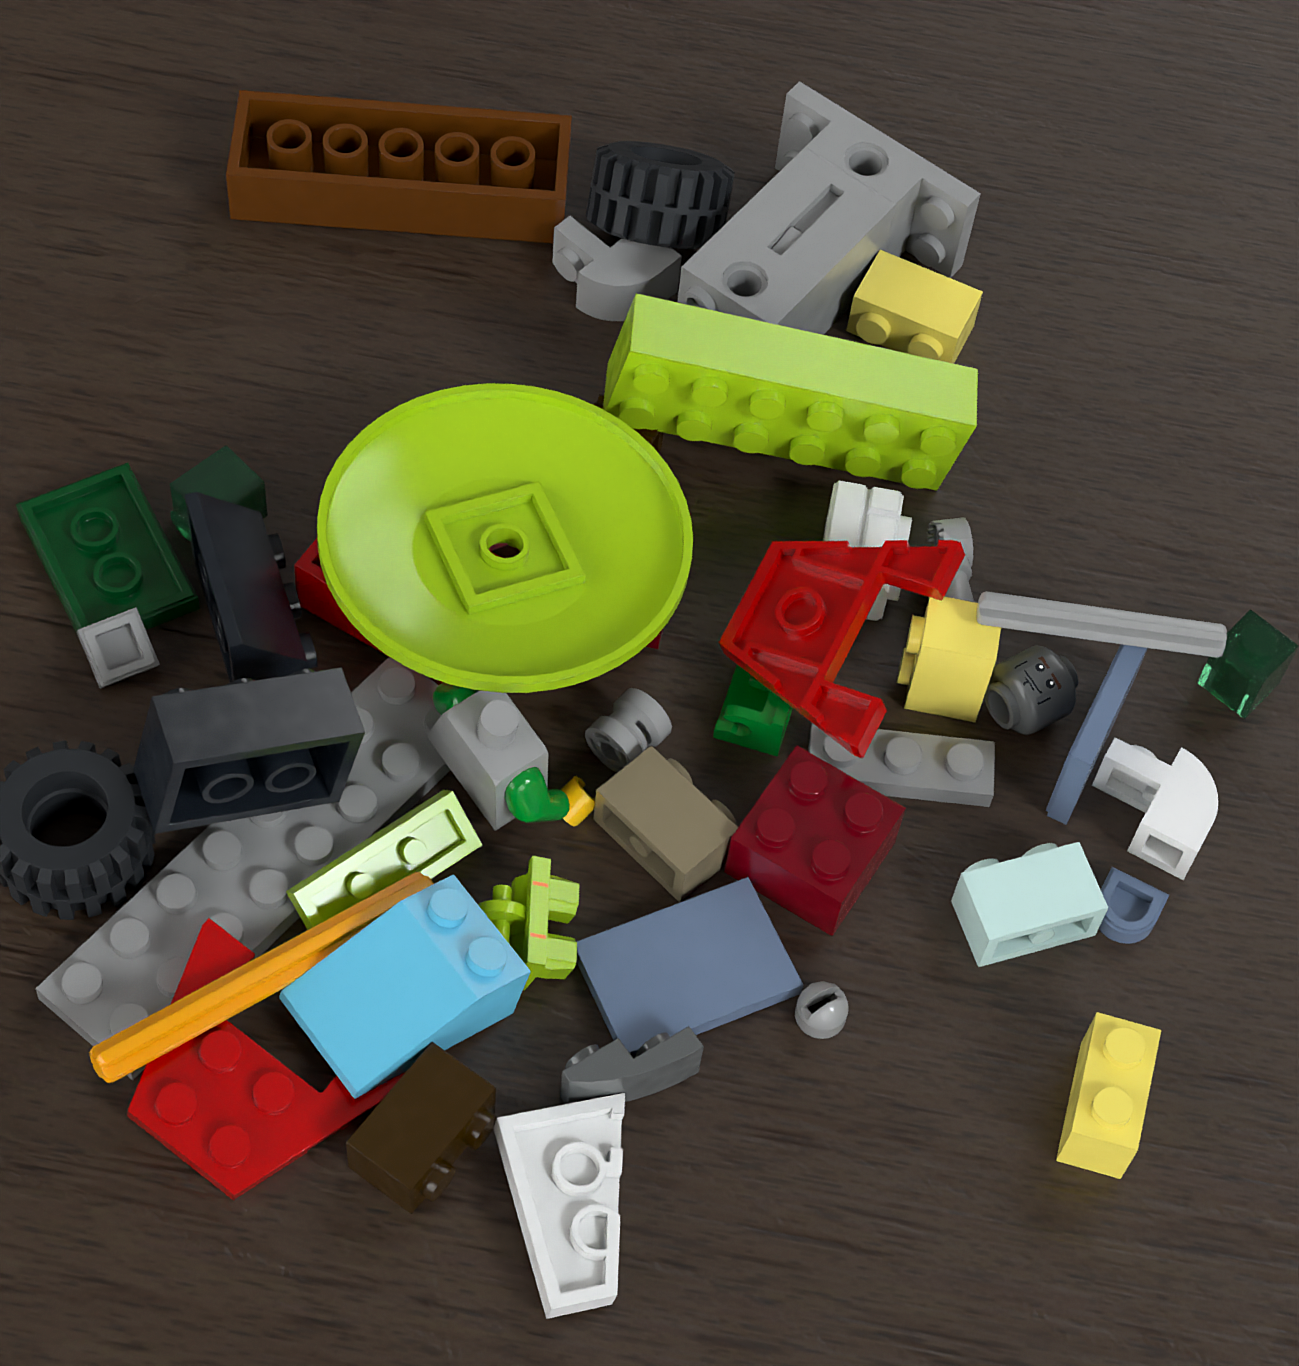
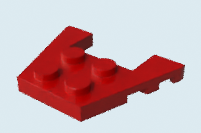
(807, 614)
(227, 1099)

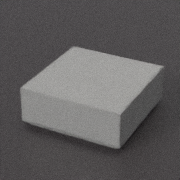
(118, 648)

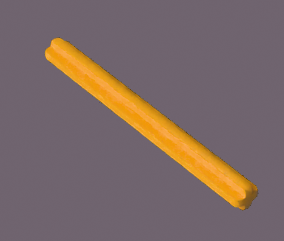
(242, 986)

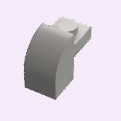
(614, 274)

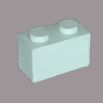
(1028, 902)

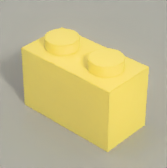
(913, 309)
(948, 660)
(1109, 1095)

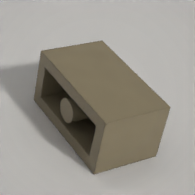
(665, 822)

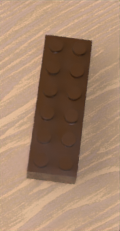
(398, 166)

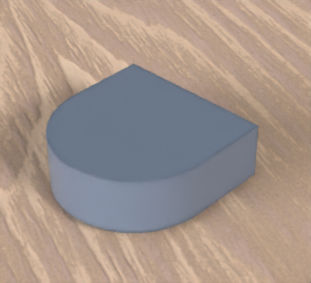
(1131, 907)

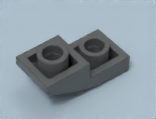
(613, 1071)

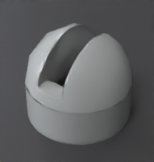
(829, 1018)

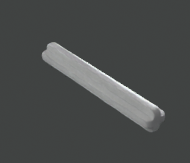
(1101, 624)

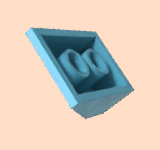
(407, 980)

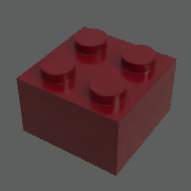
(814, 840)

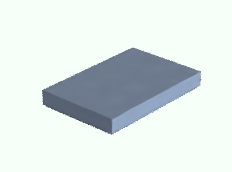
(1095, 731)
(688, 966)

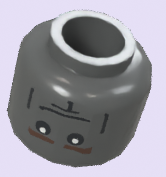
(1031, 690)

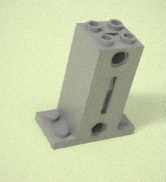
(824, 218)

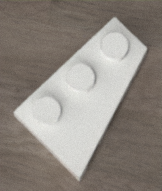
(566, 1195)

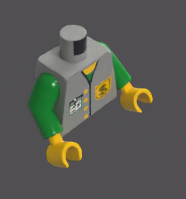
(501, 759)

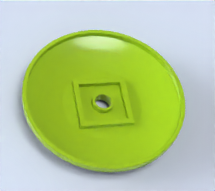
(521, 466)

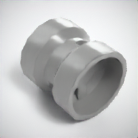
(629, 730)

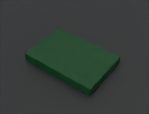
(107, 551)

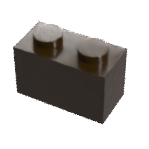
(423, 1129)

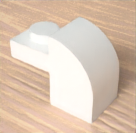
(1176, 801)

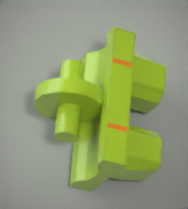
(523, 917)

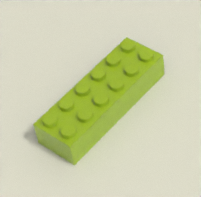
(790, 393)

